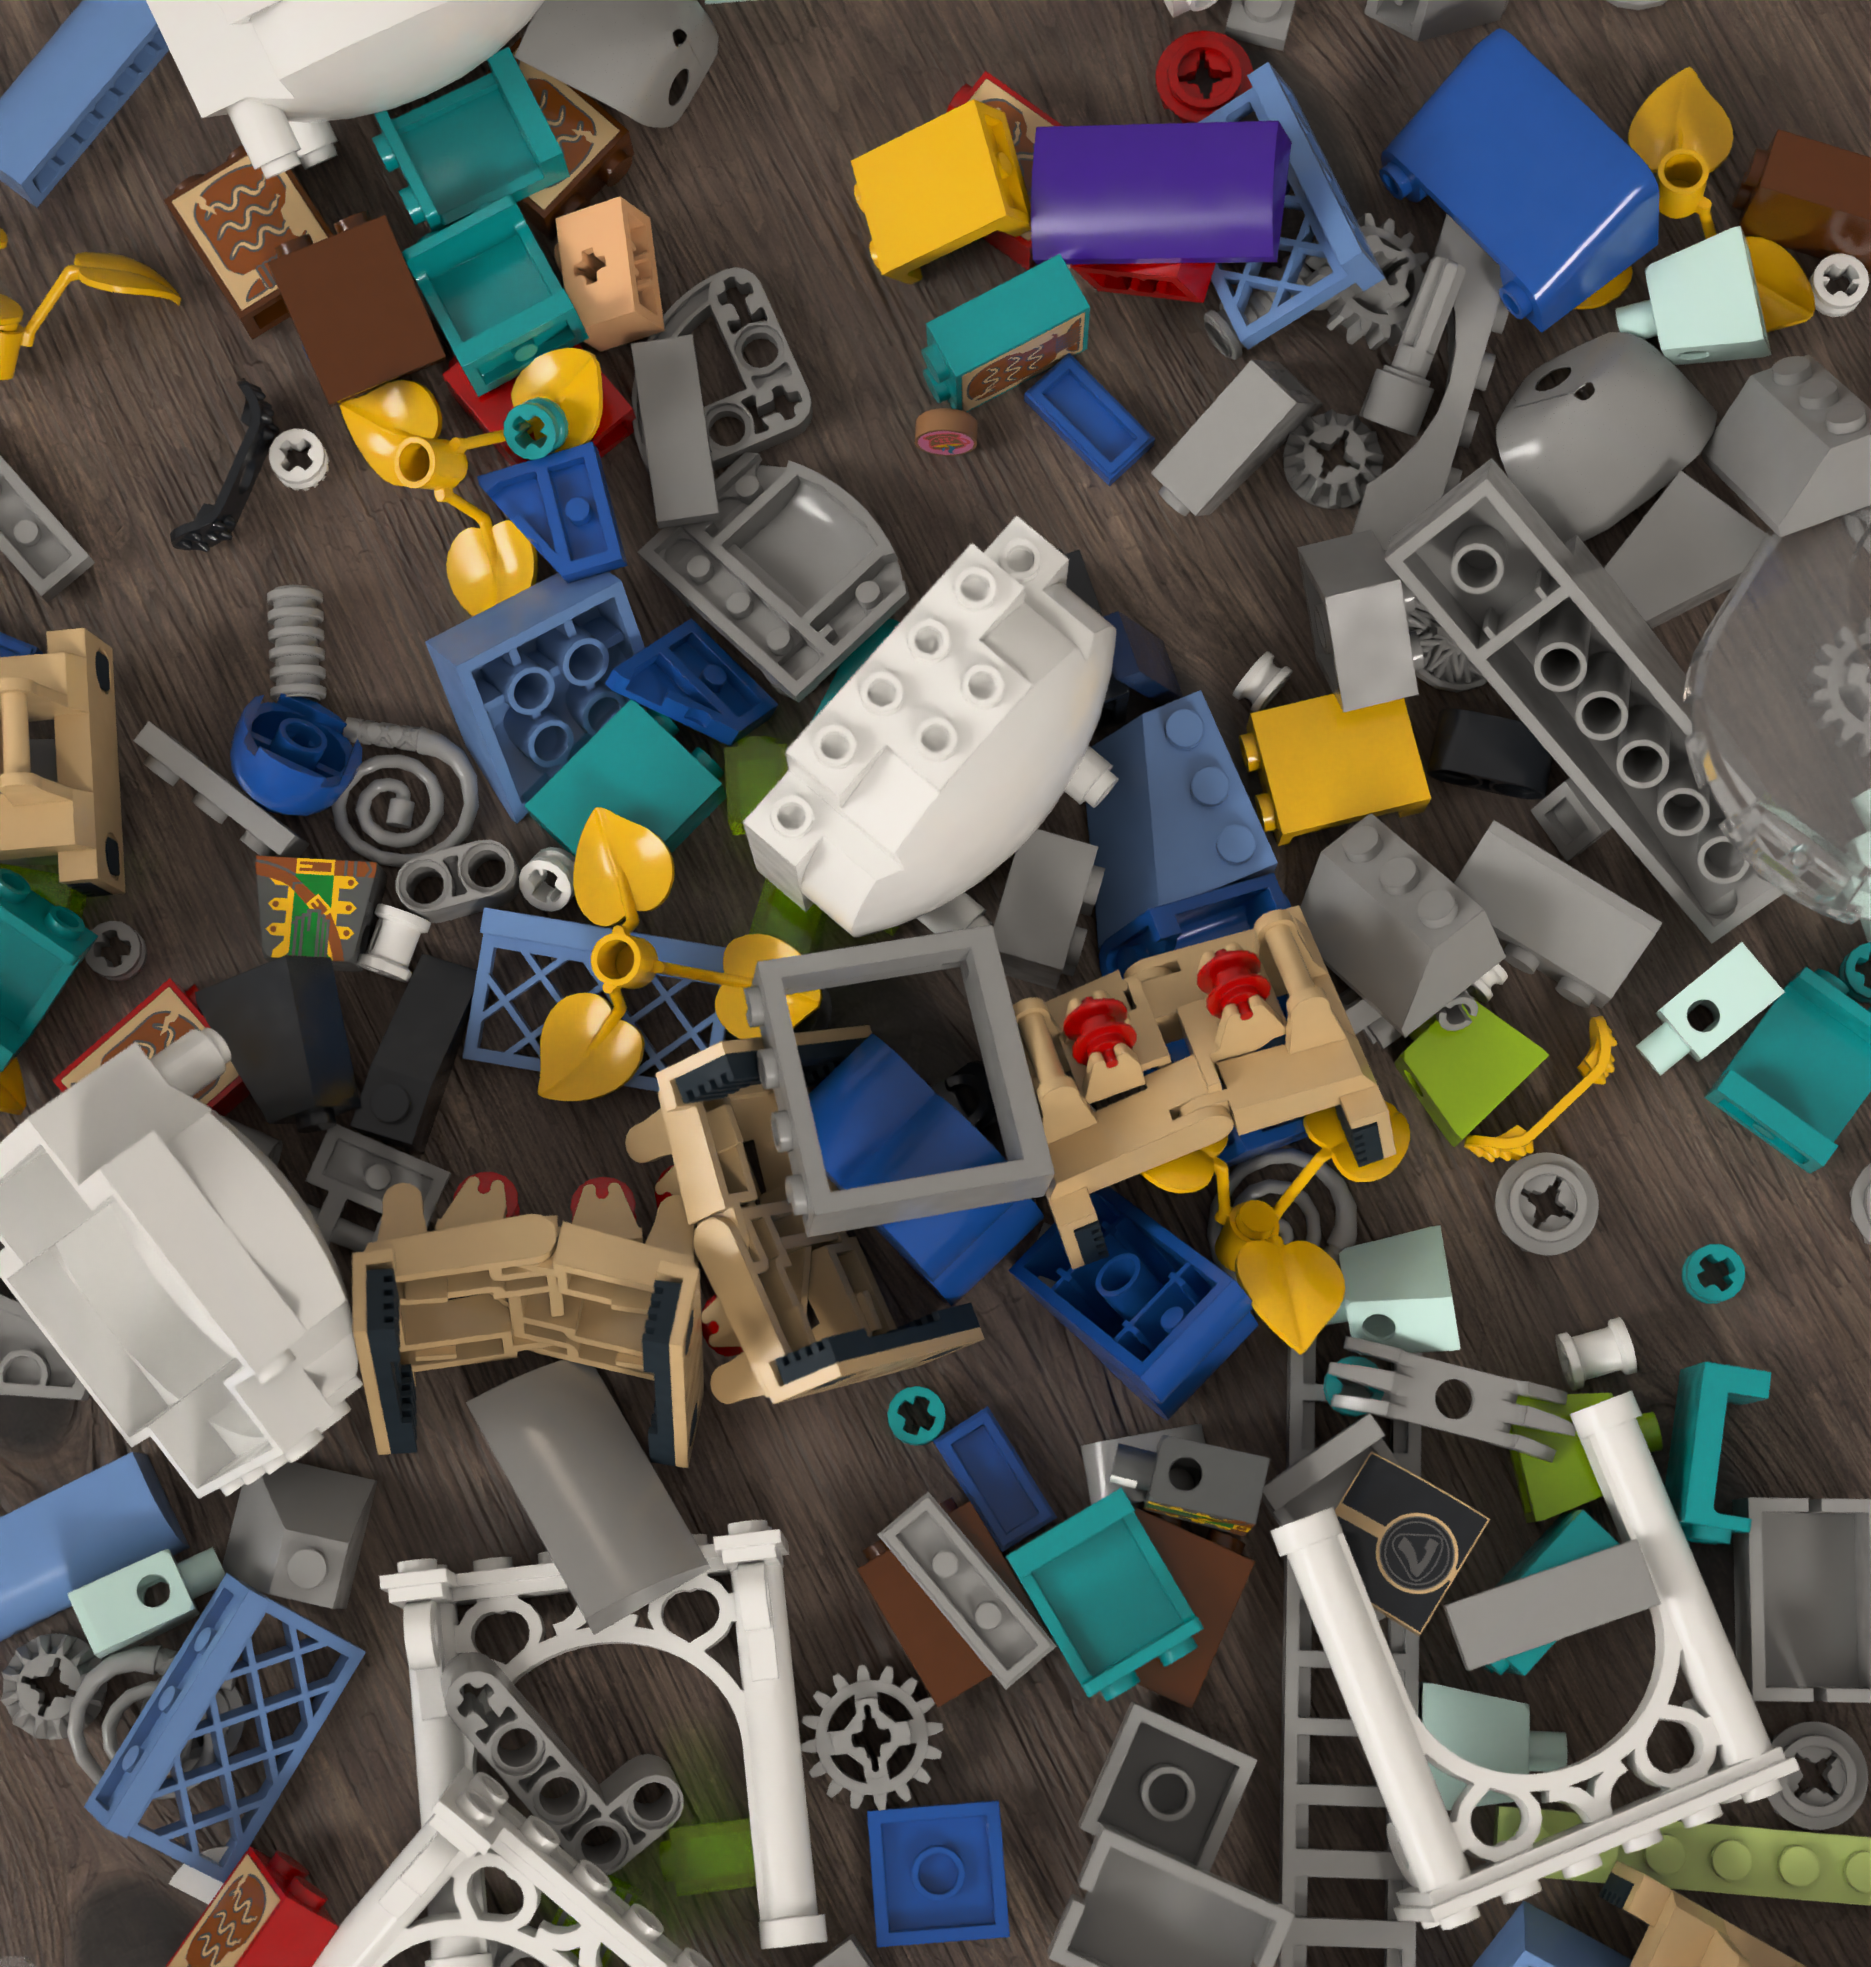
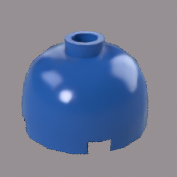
(292, 755)

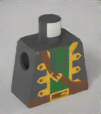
(318, 907)
(1225, 1482)

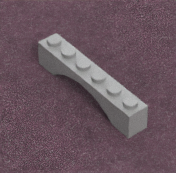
(1426, 468)

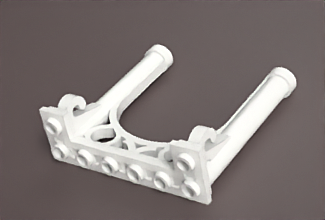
(762, 1707)
(1728, 1736)
(477, 1830)

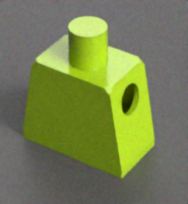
(1467, 1070)
(1569, 1480)

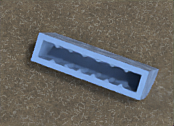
(74, 91)
(80, 1537)

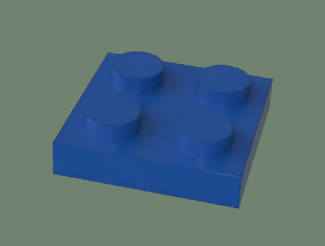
(938, 1873)

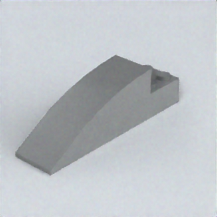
(1582, 679)

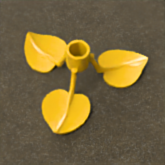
(1682, 140)
(93, 269)
(398, 438)
(583, 1039)
(1293, 1284)

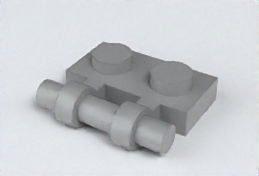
(361, 1172)

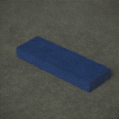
(1143, 661)

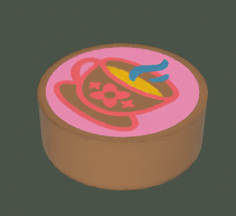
(946, 432)

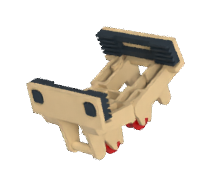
(543, 1288)

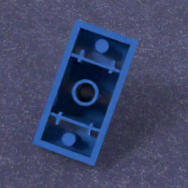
(889, 1126)
(1148, 1309)

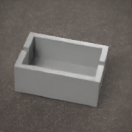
(1804, 1599)
(1163, 1913)

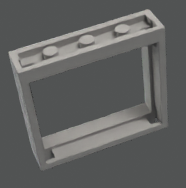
(1005, 1063)

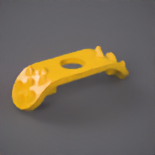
(1593, 1068)

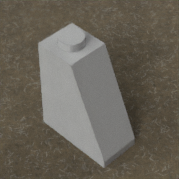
(1234, 437)
(1683, 552)

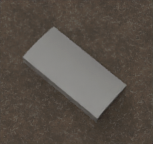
(588, 1490)

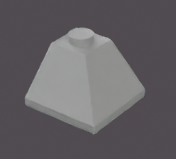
(300, 1533)

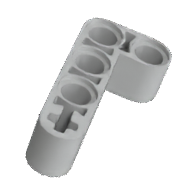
(547, 1758)

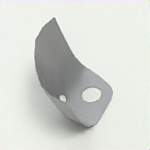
(623, 52)
(1606, 454)

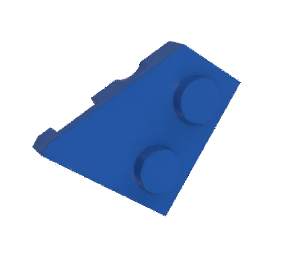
(562, 510)
(694, 684)

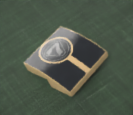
(1405, 1539)

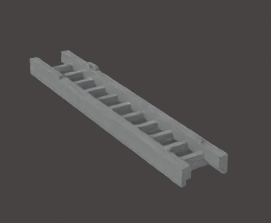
(1296, 1793)

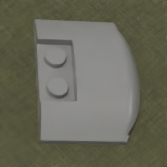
(785, 572)

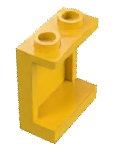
(941, 189)
(1332, 765)

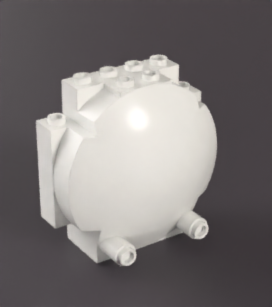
(305, 62)
(944, 746)
(177, 1268)

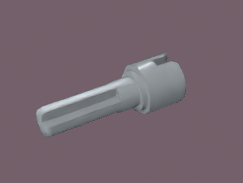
(1400, 391)

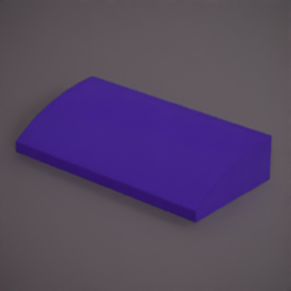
(1159, 192)

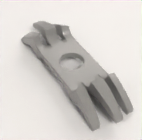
(1414, 1391)

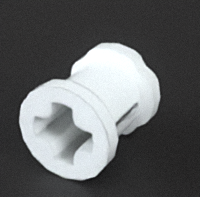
(393, 943)
(1596, 1353)

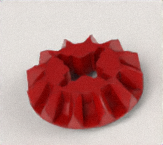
(1180, 63)

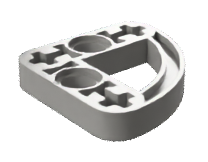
(760, 384)

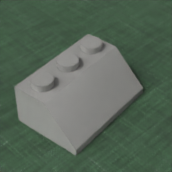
(1795, 446)
(1555, 917)
(1396, 925)

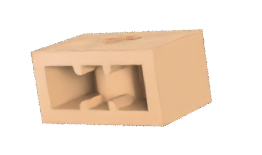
(610, 272)

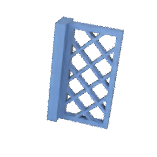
(1325, 216)
(575, 942)
(176, 1714)

